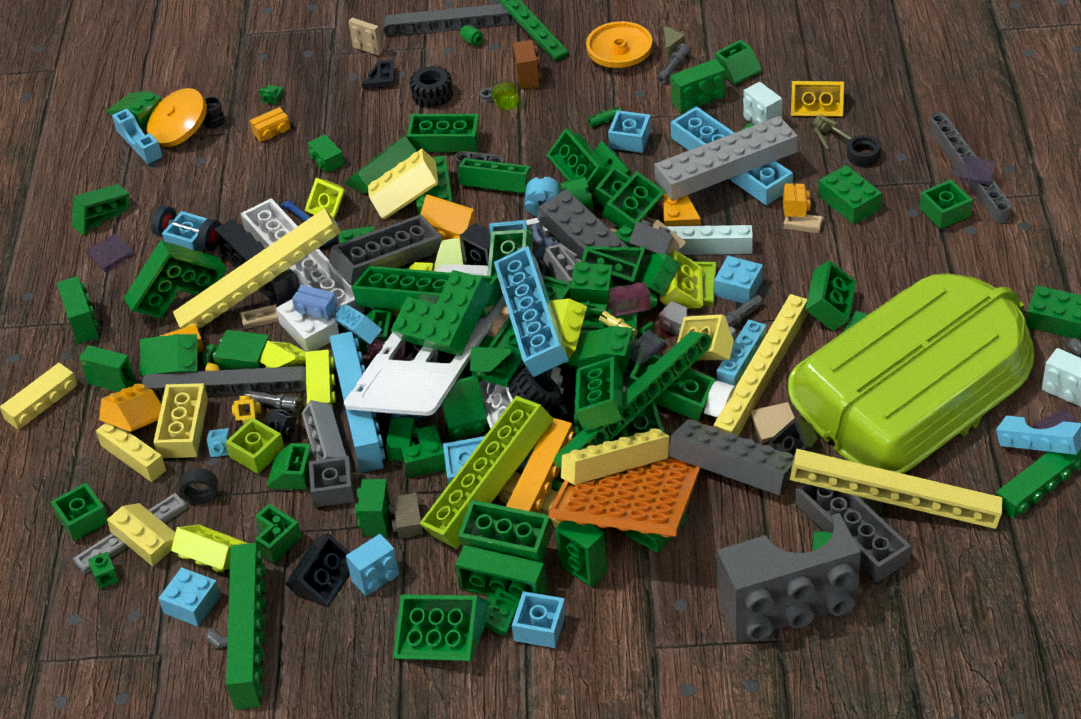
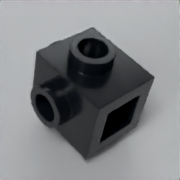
(282, 422)

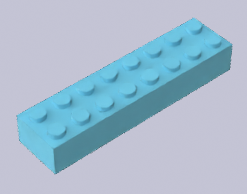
(699, 128)
(530, 312)
(361, 423)

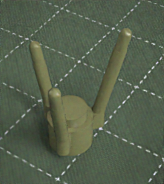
(824, 124)

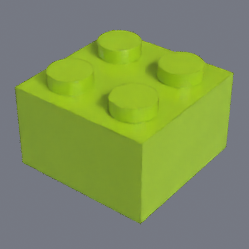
(254, 445)

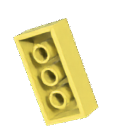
(181, 420)

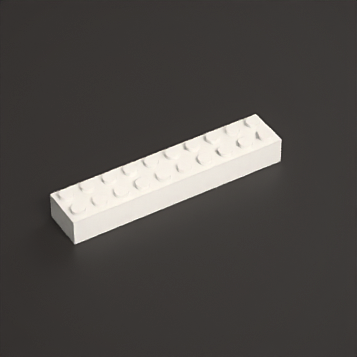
(270, 223)

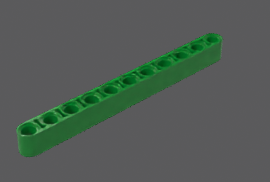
(644, 391)

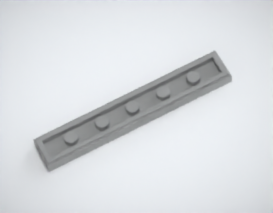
(163, 511)

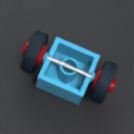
(185, 229)

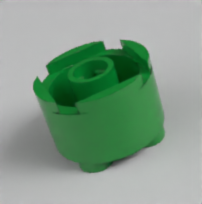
(579, 189)

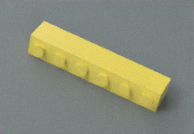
(614, 456)

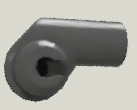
(1075, 346)
(216, 639)

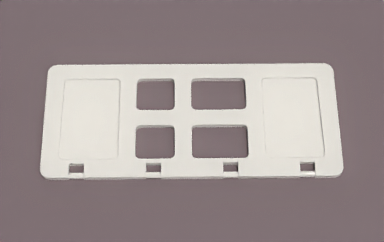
(416, 385)

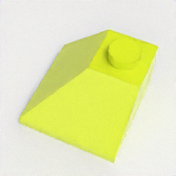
(325, 195)
(282, 355)

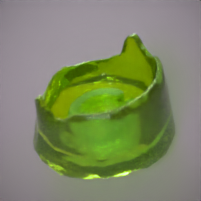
(505, 95)

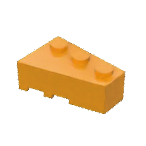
(680, 212)

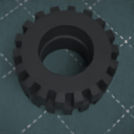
(431, 86)
(537, 389)

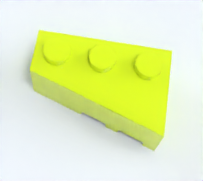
(320, 377)

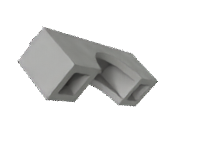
(672, 317)

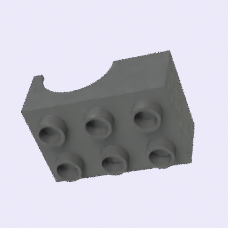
(775, 588)

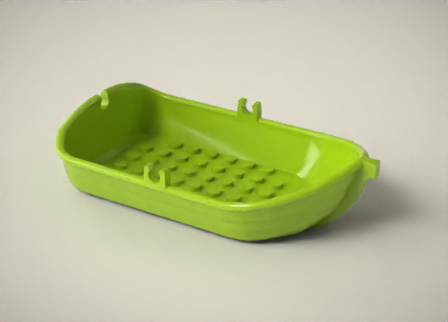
(915, 371)

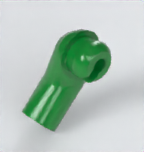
(207, 354)

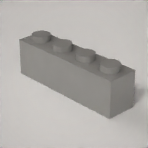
(322, 431)

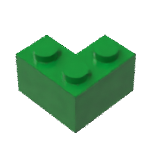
(425, 456)
(277, 531)

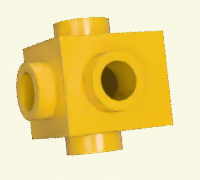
(239, 412)

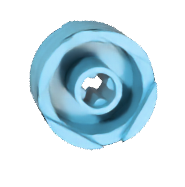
(538, 192)

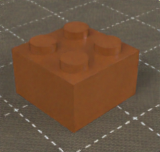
(527, 64)

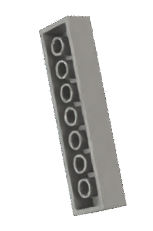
(725, 158)

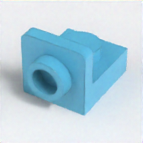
(216, 442)

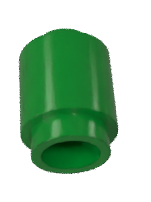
(471, 35)

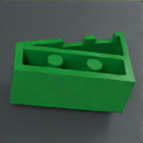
(97, 206)
(623, 260)

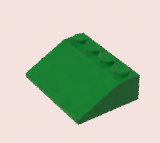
(439, 627)

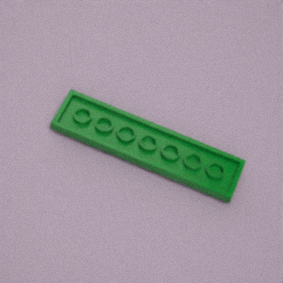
(506, 338)

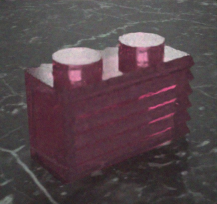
(629, 299)

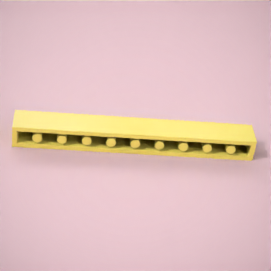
(258, 271)
(762, 366)
(896, 488)

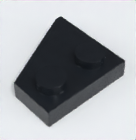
(381, 75)

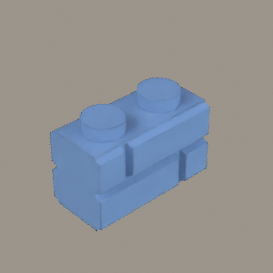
(315, 302)

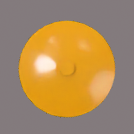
(619, 44)
(177, 117)

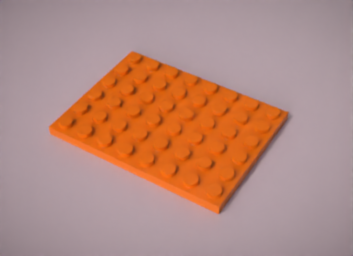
(637, 499)

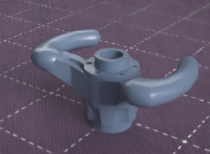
(542, 240)

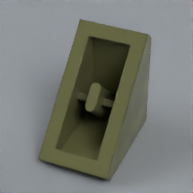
(672, 39)

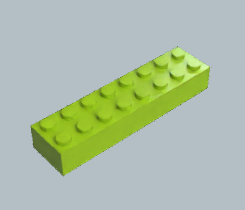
(487, 468)

